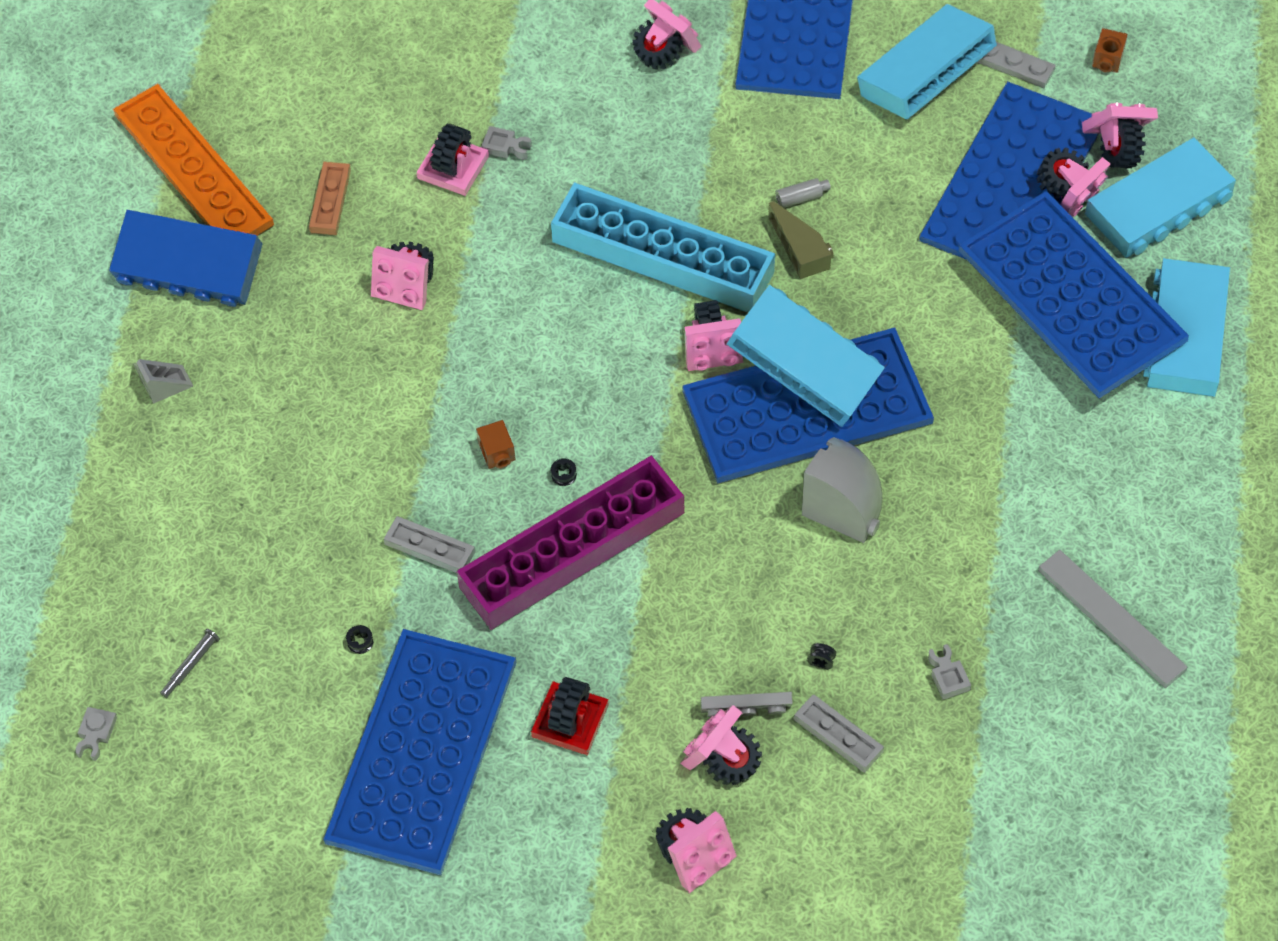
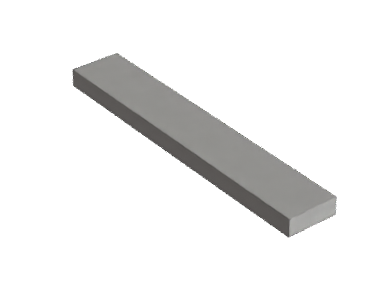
(1112, 619)

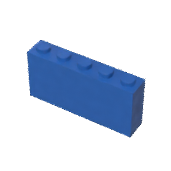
(185, 258)

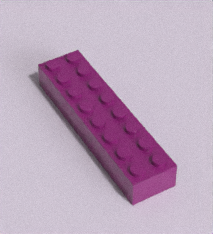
(570, 542)

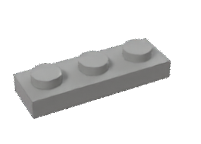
(1019, 65)
(428, 545)
(748, 703)
(839, 733)

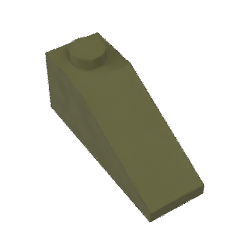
(801, 242)

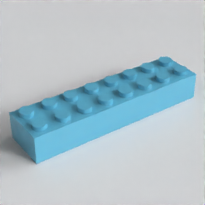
(663, 247)

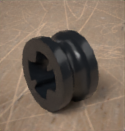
(564, 479)
(354, 646)
(821, 656)

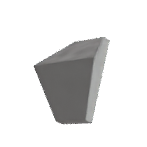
(162, 378)

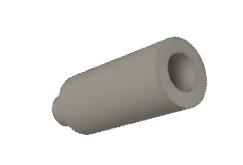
(801, 192)

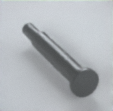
(190, 661)

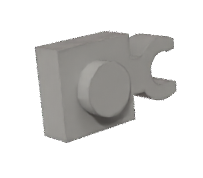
(502, 142)
(948, 675)
(95, 728)

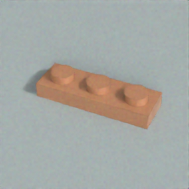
(330, 198)

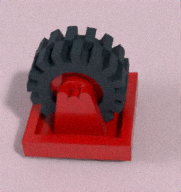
(570, 716)

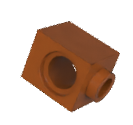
(1109, 50)
(496, 444)

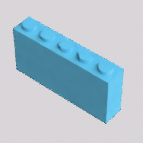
(927, 61)
(1160, 198)
(1197, 301)
(805, 355)

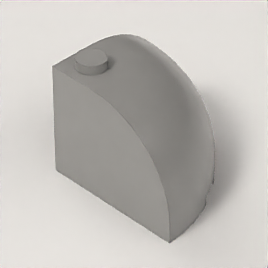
(843, 490)

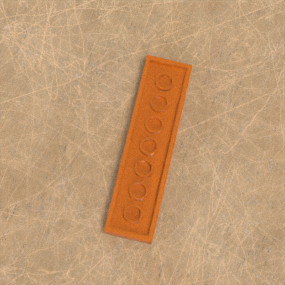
(191, 163)

